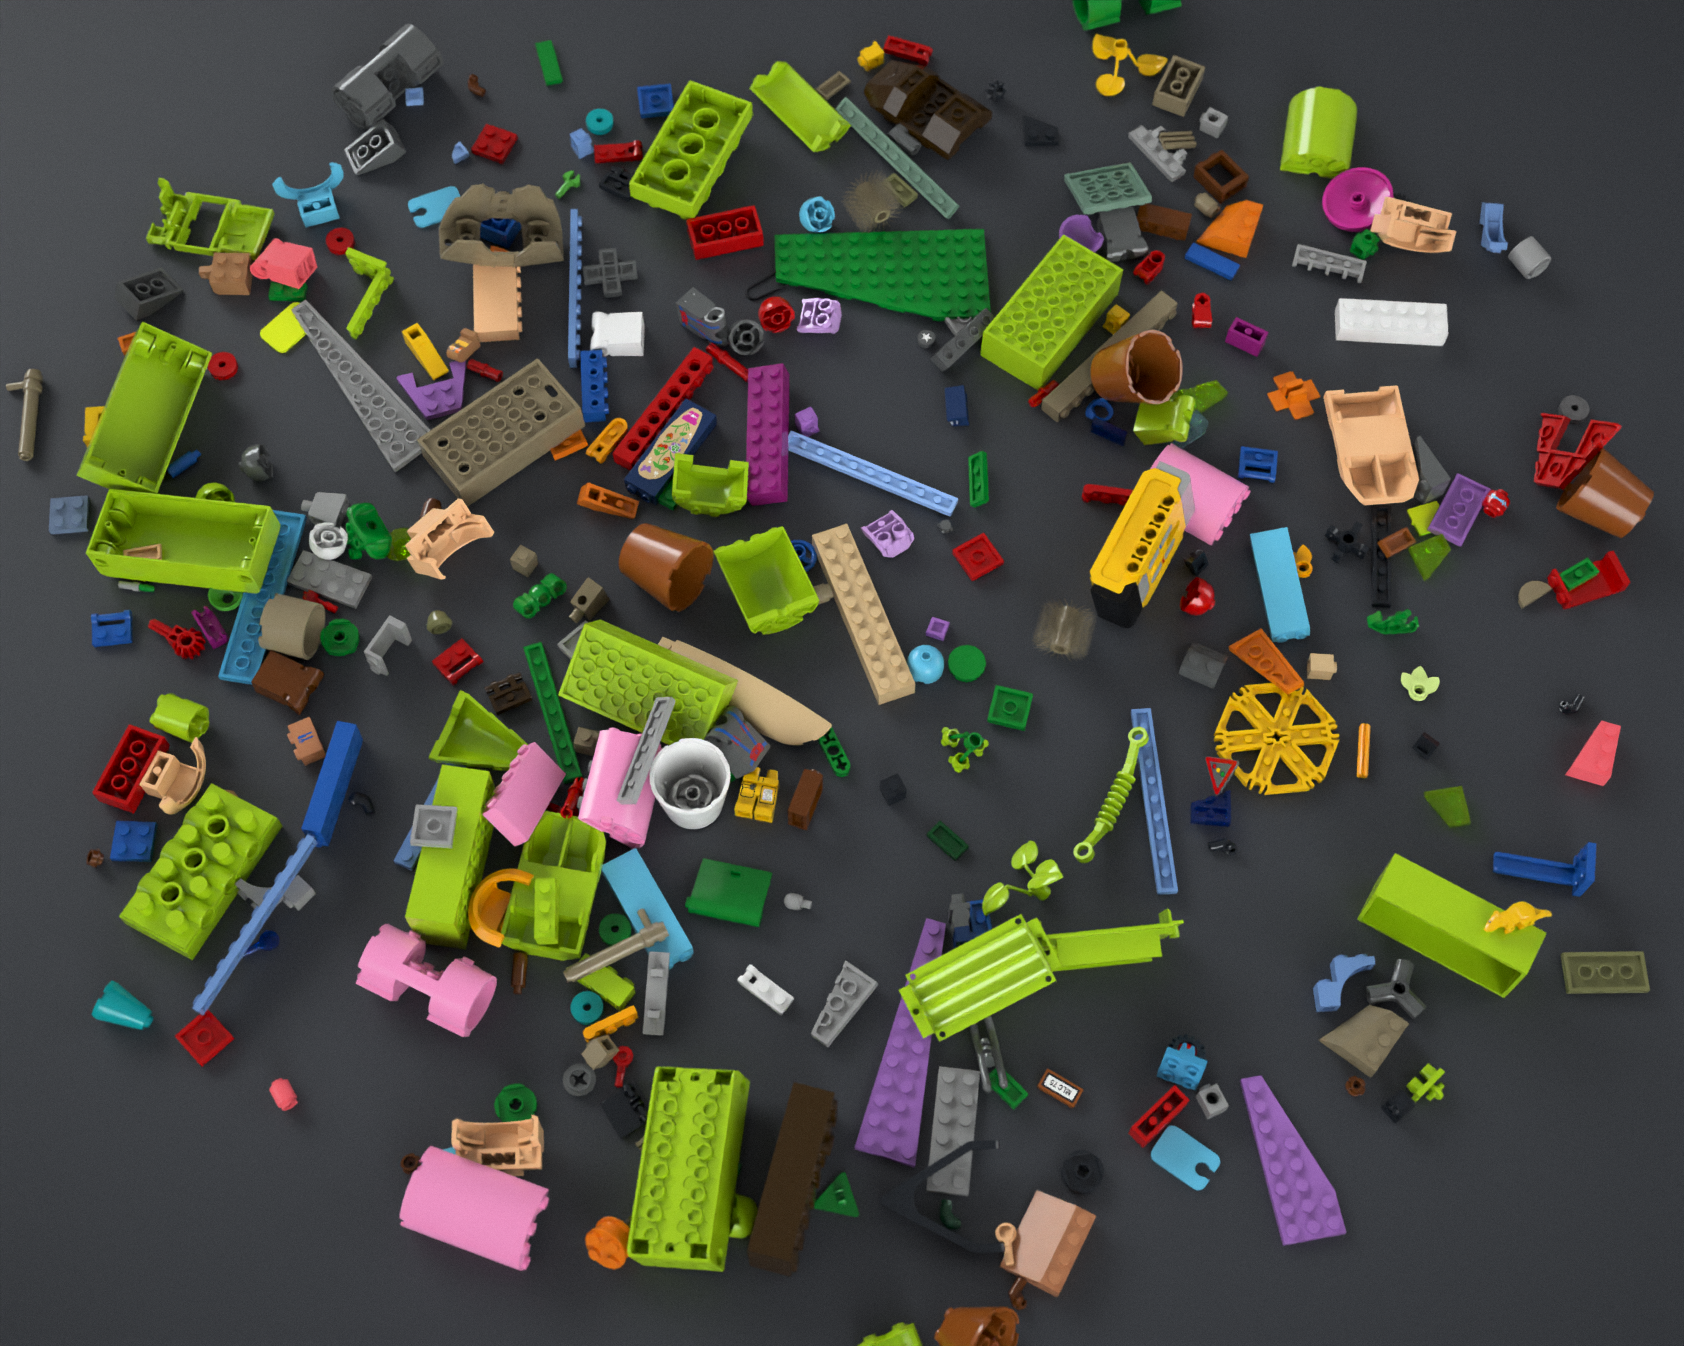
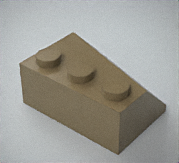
(1366, 1038)

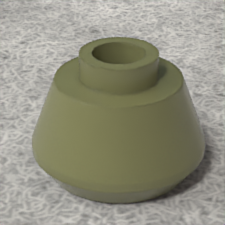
(438, 622)

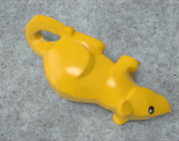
(1519, 914)

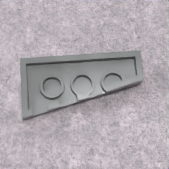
(846, 998)

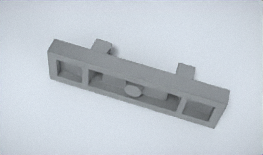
(656, 993)

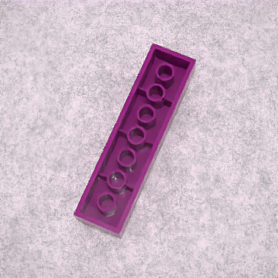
(767, 434)

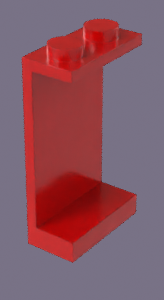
(1608, 581)

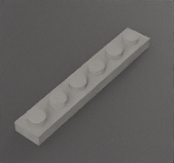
(646, 750)

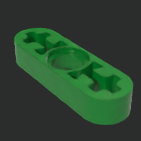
(832, 759)

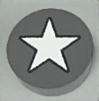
(926, 339)

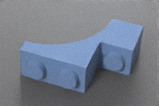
(1492, 221)
(1328, 993)

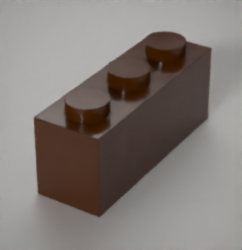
(1163, 221)

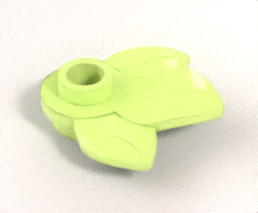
(1419, 682)

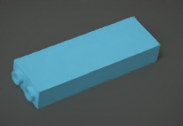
(1279, 585)
(638, 890)

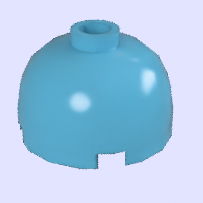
(816, 214)
(925, 664)

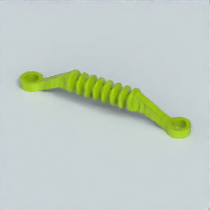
(1115, 798)

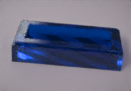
(1109, 431)

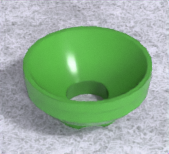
(216, 598)

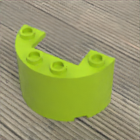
(709, 488)

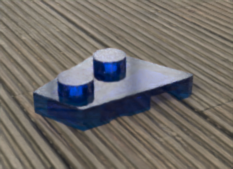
(1212, 810)

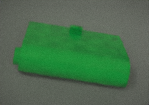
(729, 892)

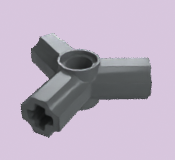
(1401, 978)

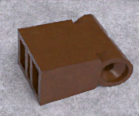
(286, 681)

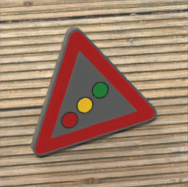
(1220, 772)

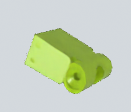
(1164, 421)

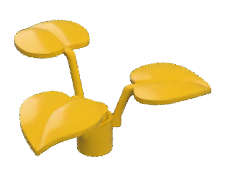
(1105, 47)

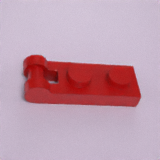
(907, 50)
(618, 152)
(1105, 494)

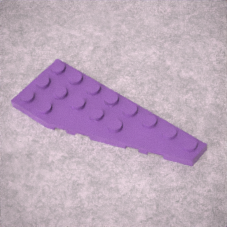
(1297, 1186)

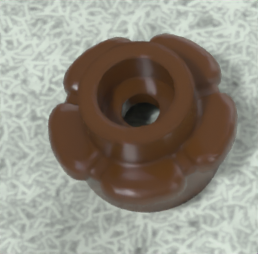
(94, 858)
(1349, 1085)
(406, 1160)

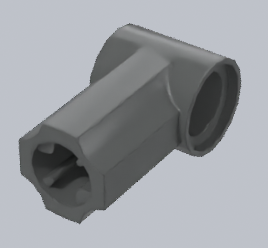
(901, 138)

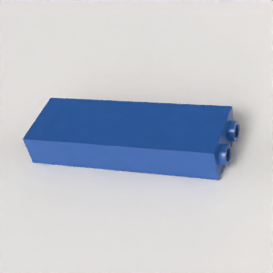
(332, 783)

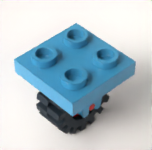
(1183, 1062)

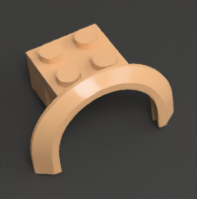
(174, 781)

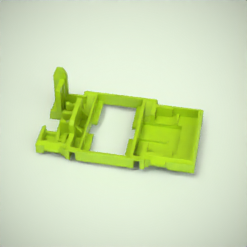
(239, 230)

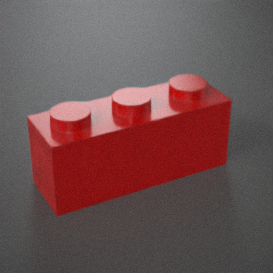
(1158, 1116)

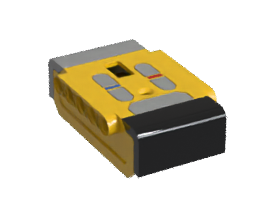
(1141, 544)

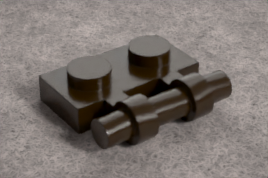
(510, 697)

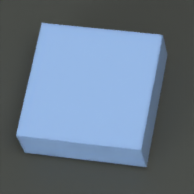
(414, 96)

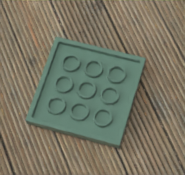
(1107, 188)

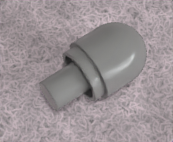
(796, 902)

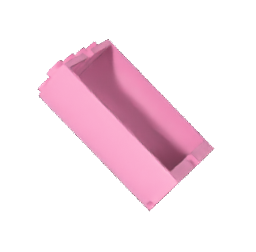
(1214, 493)
(608, 771)

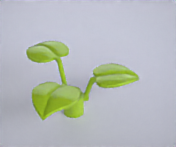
(1044, 875)

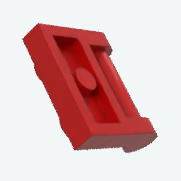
(454, 657)

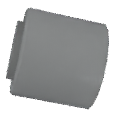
(1529, 258)

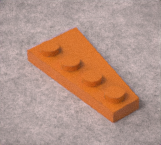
(1267, 660)

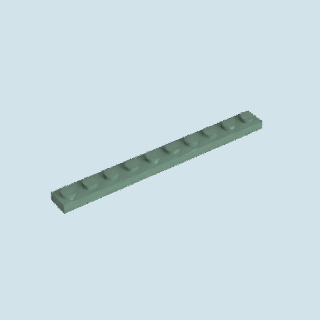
(897, 158)

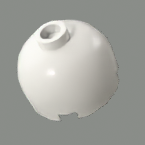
(327, 541)

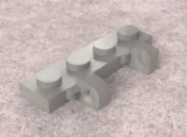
(1149, 144)

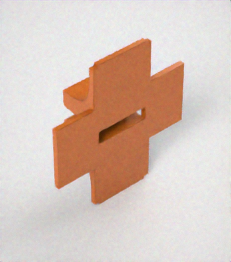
(1298, 394)

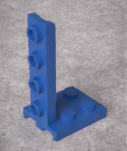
(1578, 875)

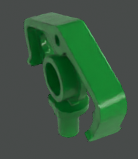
(1393, 624)

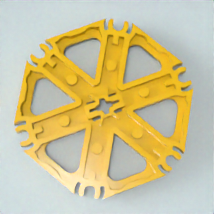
(1288, 744)

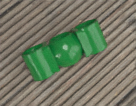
(539, 595)

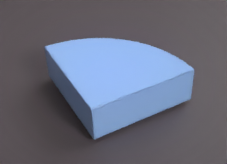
(459, 153)

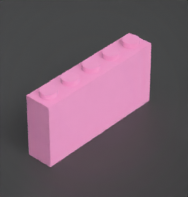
(523, 794)

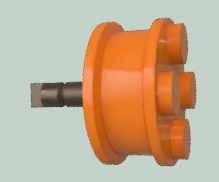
(609, 1241)

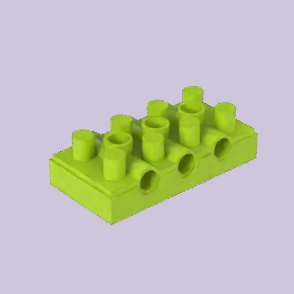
(691, 150)
(208, 888)

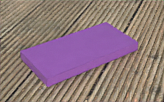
(1458, 509)

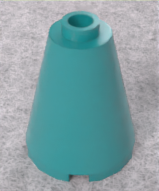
(122, 1008)

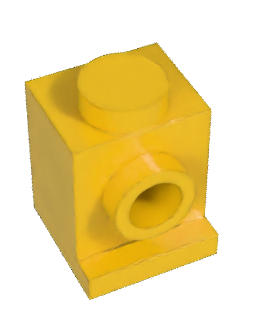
(871, 56)
(1116, 319)

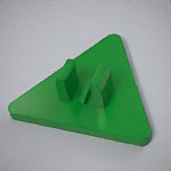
(838, 1198)

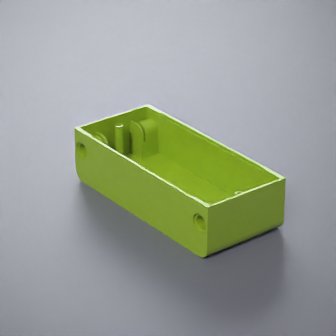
(145, 412)
(200, 539)
(688, 1168)

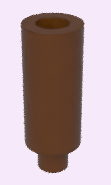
(519, 972)

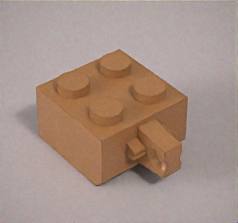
(229, 273)

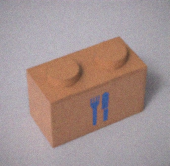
(306, 741)

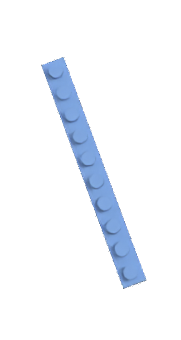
(871, 473)

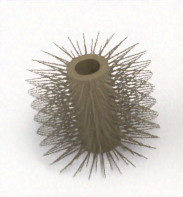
(872, 202)
(1064, 630)

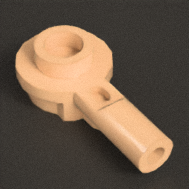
(1006, 1234)

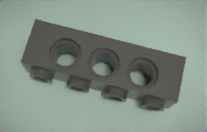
(962, 340)

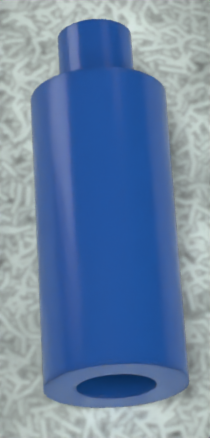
(182, 463)

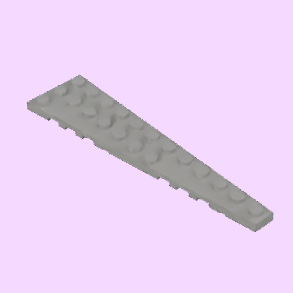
(377, 405)

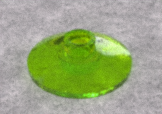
(399, 539)

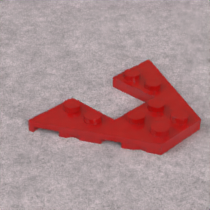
(1558, 467)

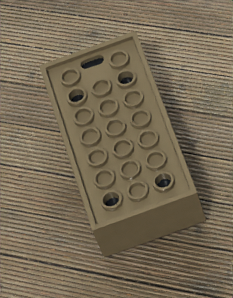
(501, 432)

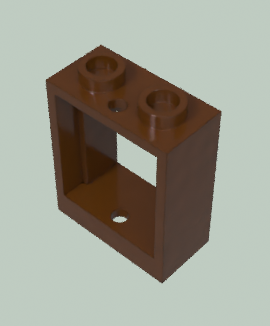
(1225, 192)
(805, 799)

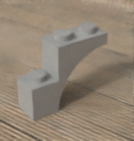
(295, 896)

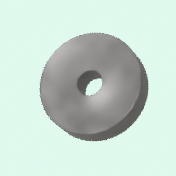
(1577, 403)

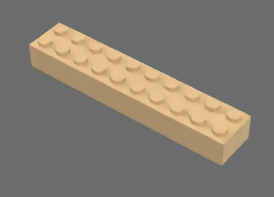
(863, 614)

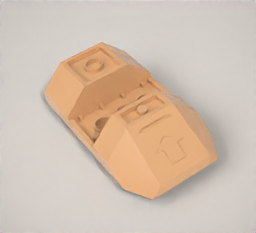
(1372, 445)

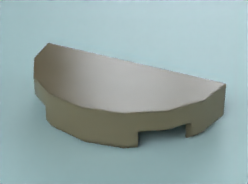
(1531, 592)

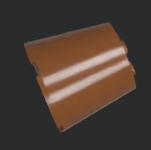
(1138, 369)
(1606, 496)
(666, 564)

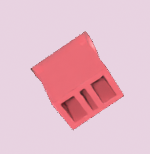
(285, 263)

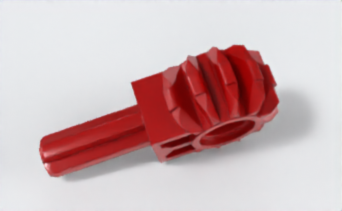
(179, 637)

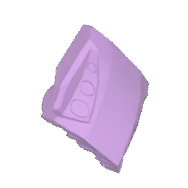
(820, 316)
(889, 534)

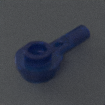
(267, 941)

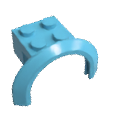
(317, 202)

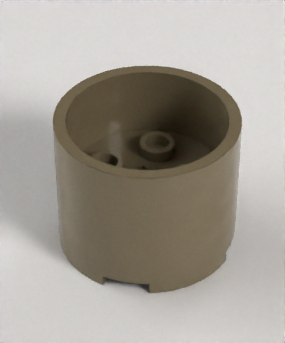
(291, 626)

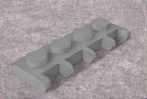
(1329, 262)

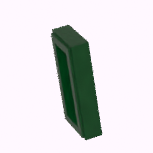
(947, 841)

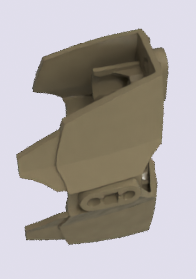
(527, 205)

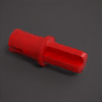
(485, 370)
(1035, 400)

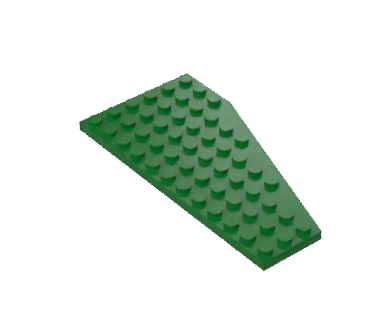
(898, 270)

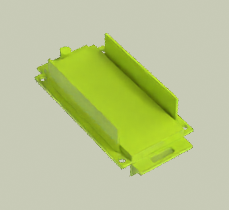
(1111, 945)
(979, 978)

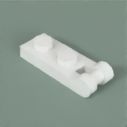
(766, 990)

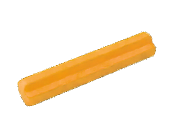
(1363, 750)

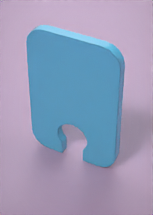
(435, 204)
(1180, 1154)

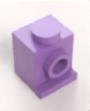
(807, 422)

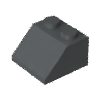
(1203, 665)

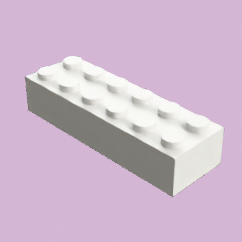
(1391, 322)

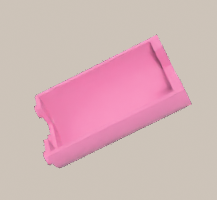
(473, 1207)

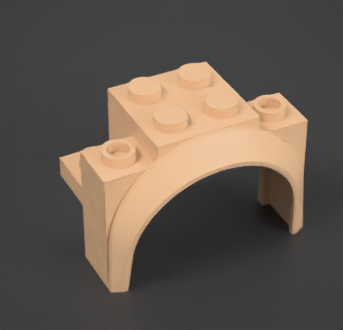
(1405, 224)
(441, 534)
(501, 1146)

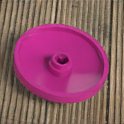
(1355, 198)

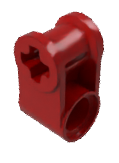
(1148, 268)
(1201, 311)

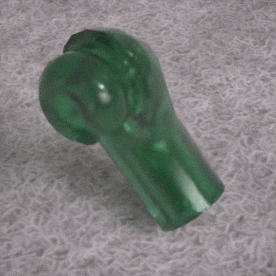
(947, 1217)

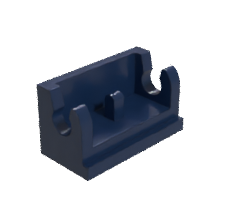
(957, 405)

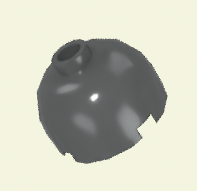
(745, 337)
(255, 463)

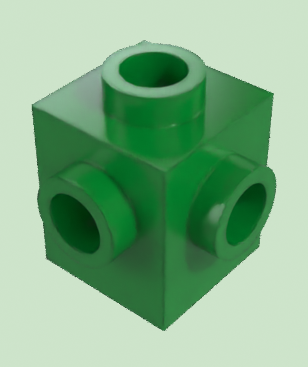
(1364, 244)

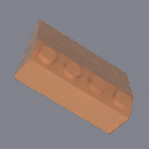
(1048, 1242)

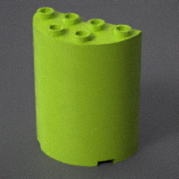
(1319, 132)
(767, 581)

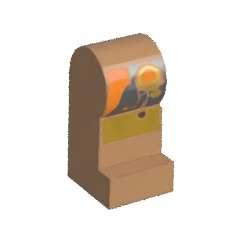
(464, 346)

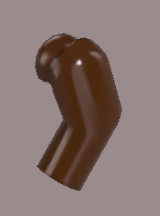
(474, 87)

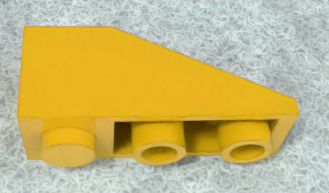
(424, 351)

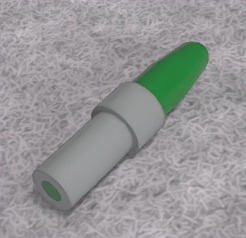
(136, 586)

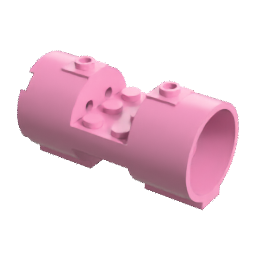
(457, 994)

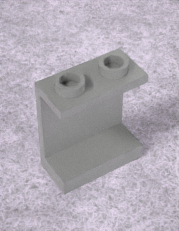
(391, 630)

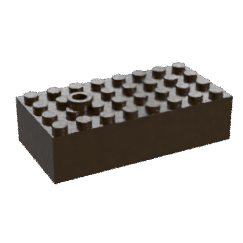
(793, 1179)

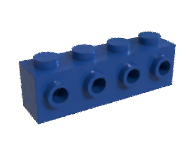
(593, 386)

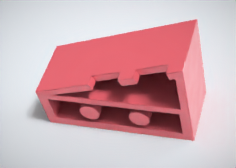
(1597, 755)

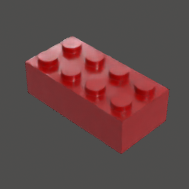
(725, 232)
(127, 767)

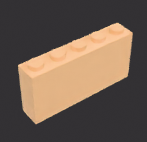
(497, 303)

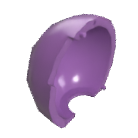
(1080, 230)

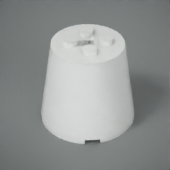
(687, 771)

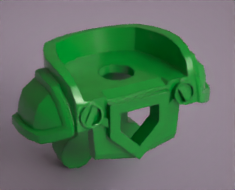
(374, 539)

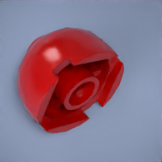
(775, 314)
(1199, 597)

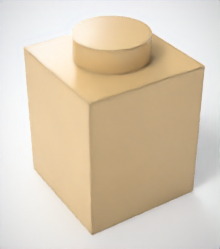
(1321, 666)

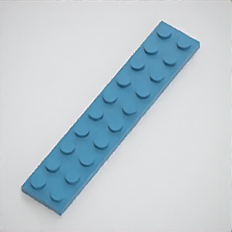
(243, 651)

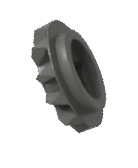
(578, 1070)

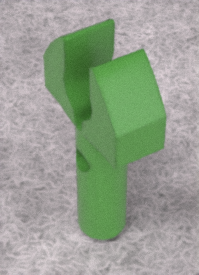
(568, 183)

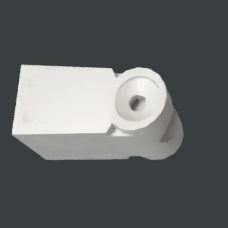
(618, 333)

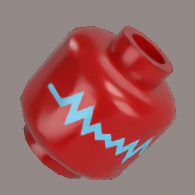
(1496, 503)

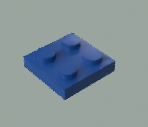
(655, 100)
(133, 841)

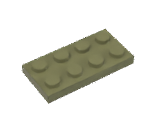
(1605, 972)

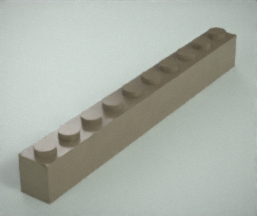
(1079, 383)

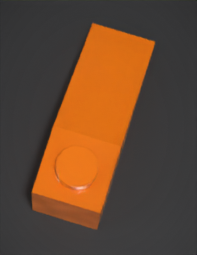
(607, 501)

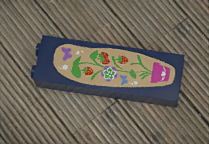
(682, 435)

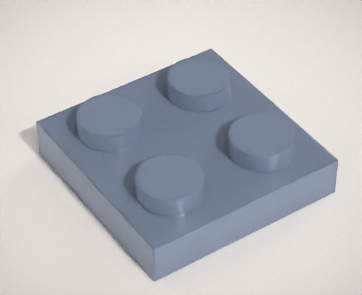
(69, 514)

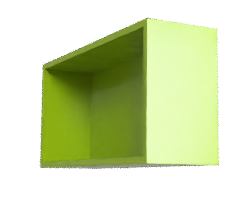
(1051, 312)
(625, 674)
(450, 875)
(1449, 926)

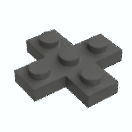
(610, 272)

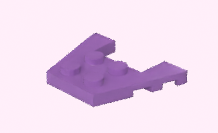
(440, 397)

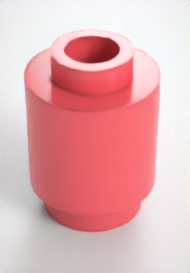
(283, 1094)

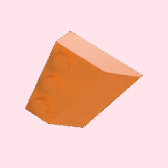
(1233, 228)

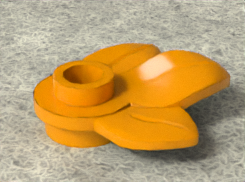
(1302, 560)

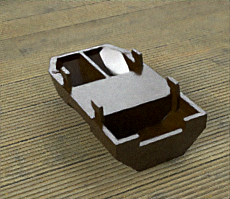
(926, 106)

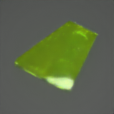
(1429, 554)
(1450, 805)

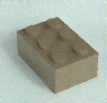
(1178, 85)

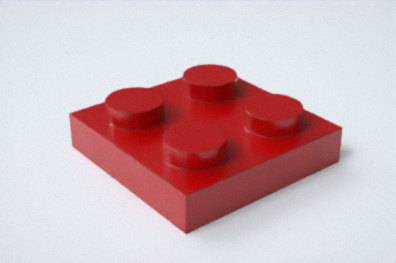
(494, 143)
(978, 556)
(204, 1037)

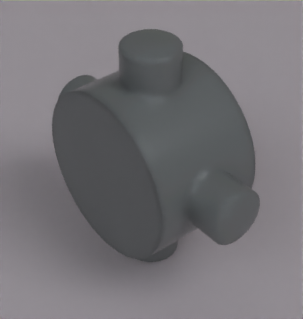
(945, 526)

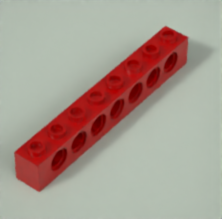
(695, 360)

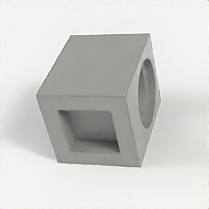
(1213, 122)
(1211, 1110)

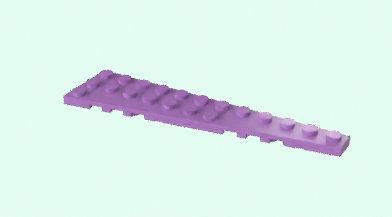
(896, 1101)

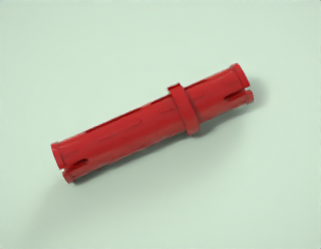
(724, 358)
(571, 801)

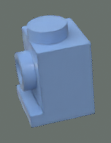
(581, 143)

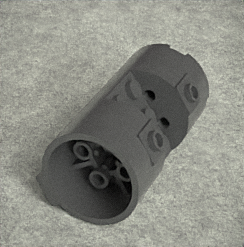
(402, 63)

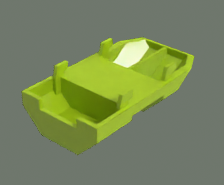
(573, 856)

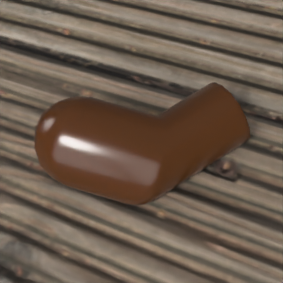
(1015, 1294)

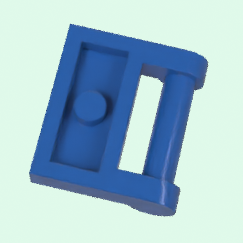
(1257, 459)
(112, 634)

